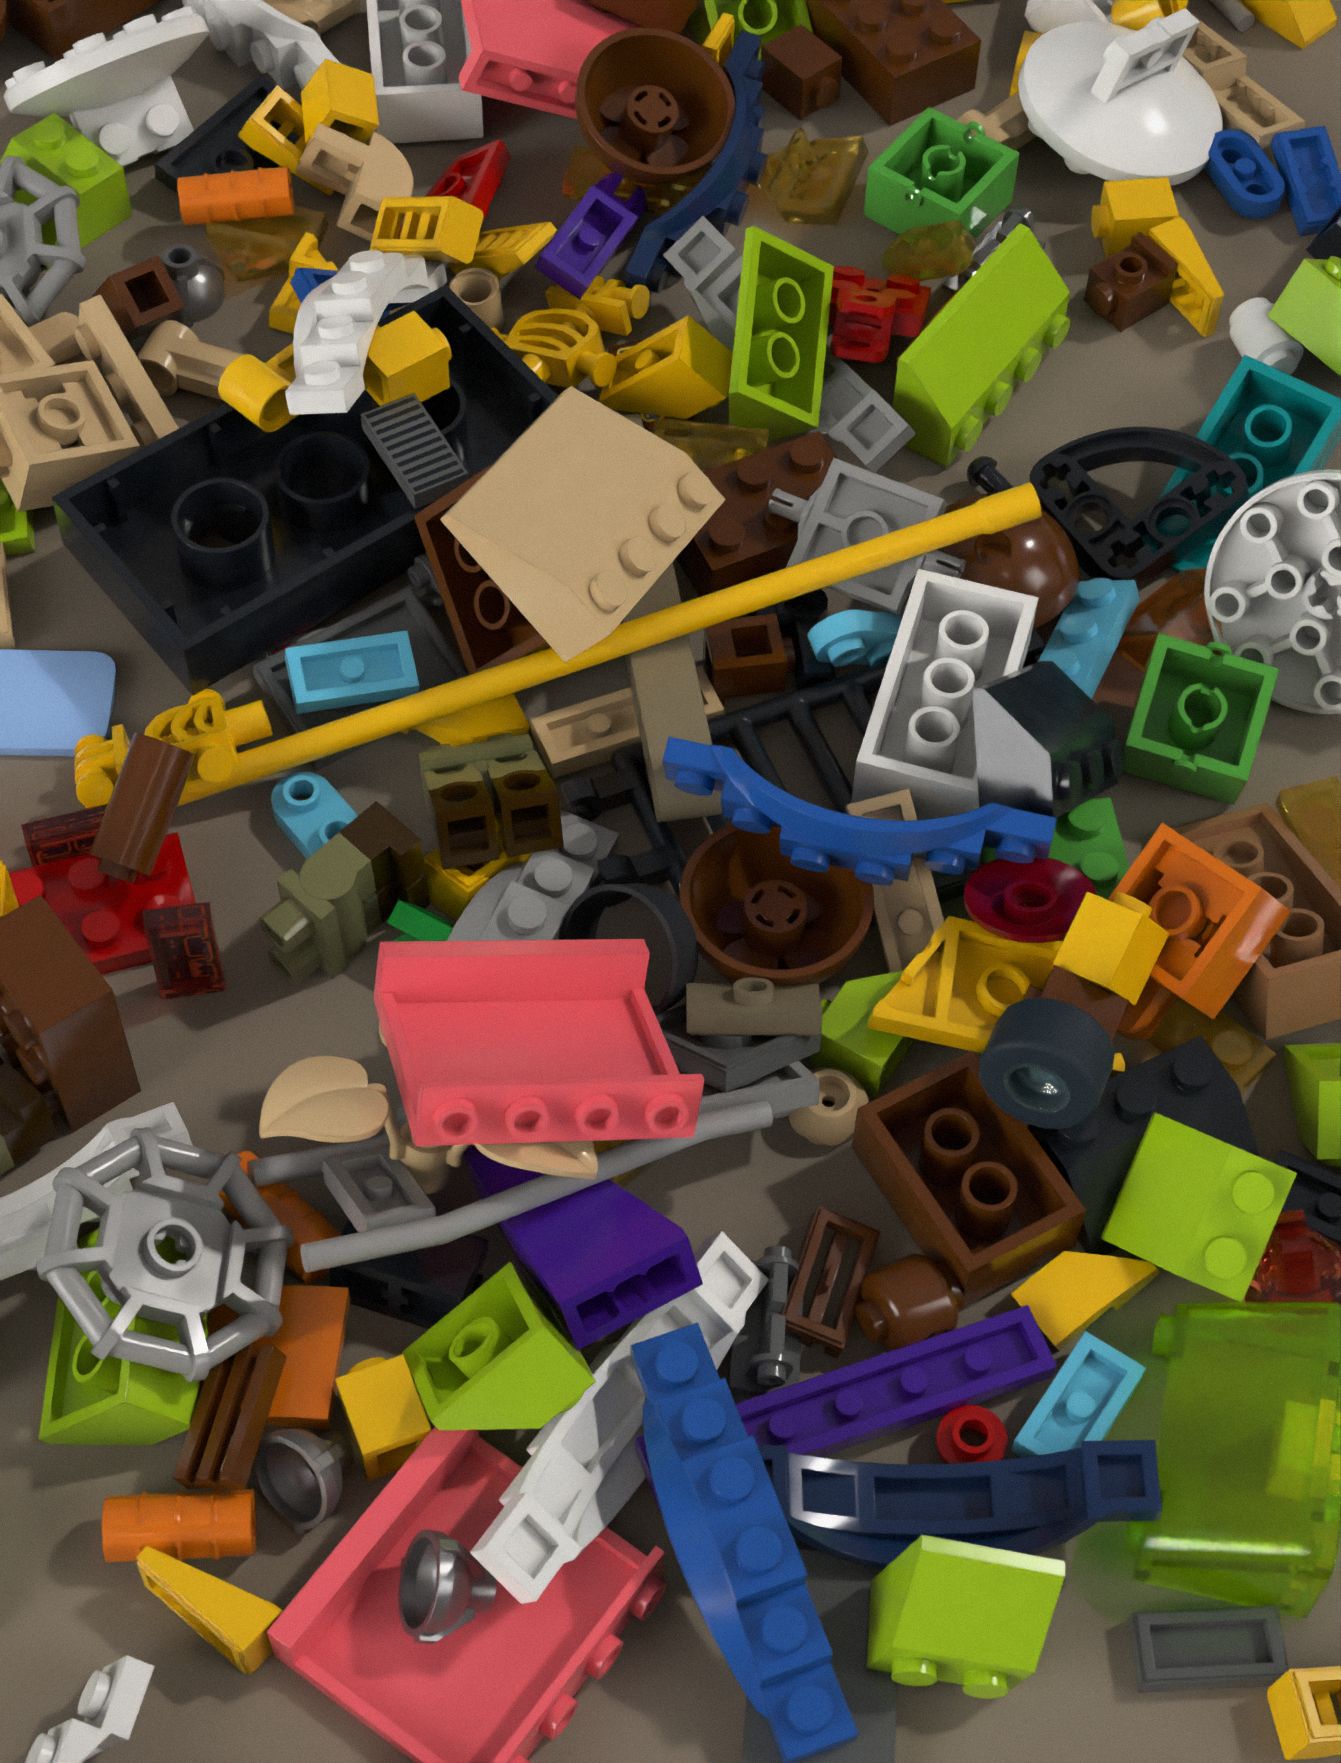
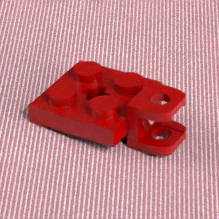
(871, 310)

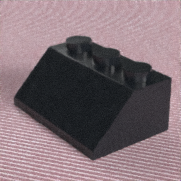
(1042, 742)
(1097, 1154)

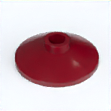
(1026, 899)

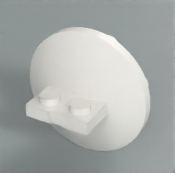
(117, 88)
(1121, 99)
(1281, 587)

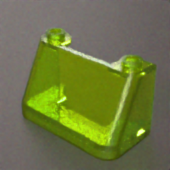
(1246, 1454)

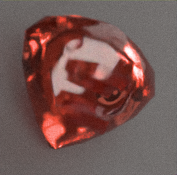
(1297, 1265)

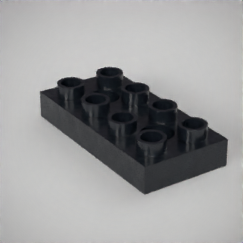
(303, 503)

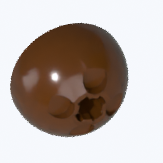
(653, 105)
(1022, 559)
(769, 917)

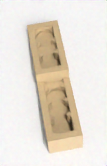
(1240, 99)

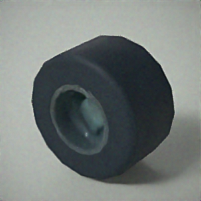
(1047, 1063)

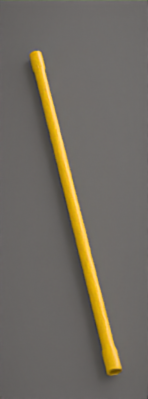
(983, 517)

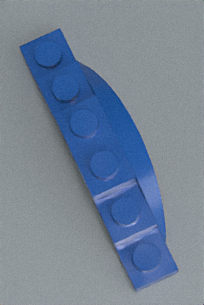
(871, 847)
(737, 1546)

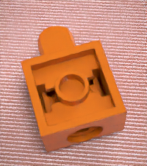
(1184, 890)

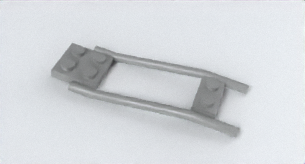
(400, 1218)

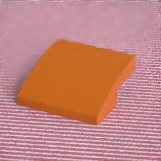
(313, 1344)

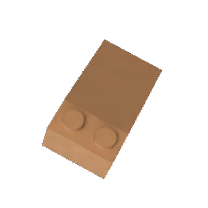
(1299, 971)

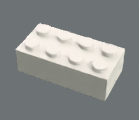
(416, 68)
(923, 716)

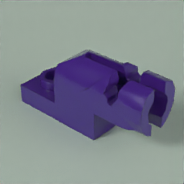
(591, 235)

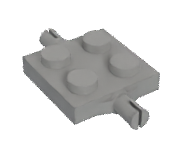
(856, 508)

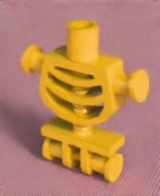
(566, 340)
(198, 727)

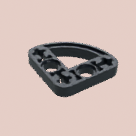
(1119, 533)

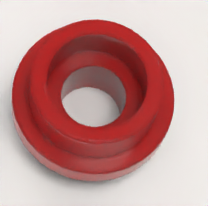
(954, 1450)

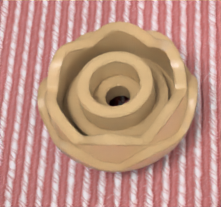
(835, 1123)

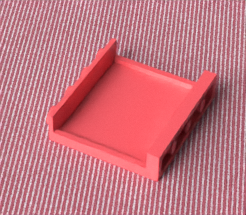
(533, 49)
(529, 1042)
(498, 1678)

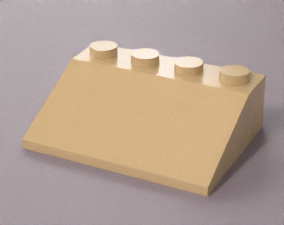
(582, 519)

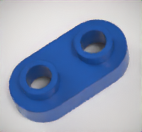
(1244, 174)

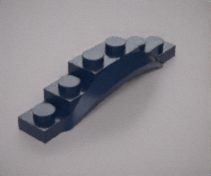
(722, 190)
(1012, 1504)

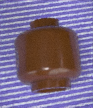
(909, 1302)

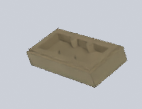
(753, 1008)

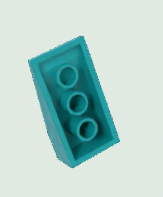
(1269, 429)

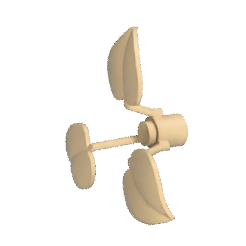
(335, 1104)

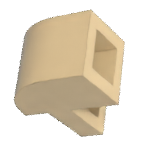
(357, 171)

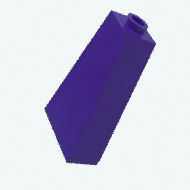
(592, 1253)

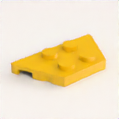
(963, 986)

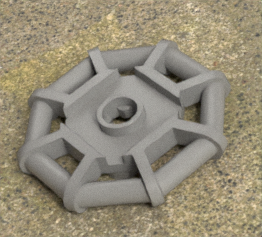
(22, 239)
(137, 1274)

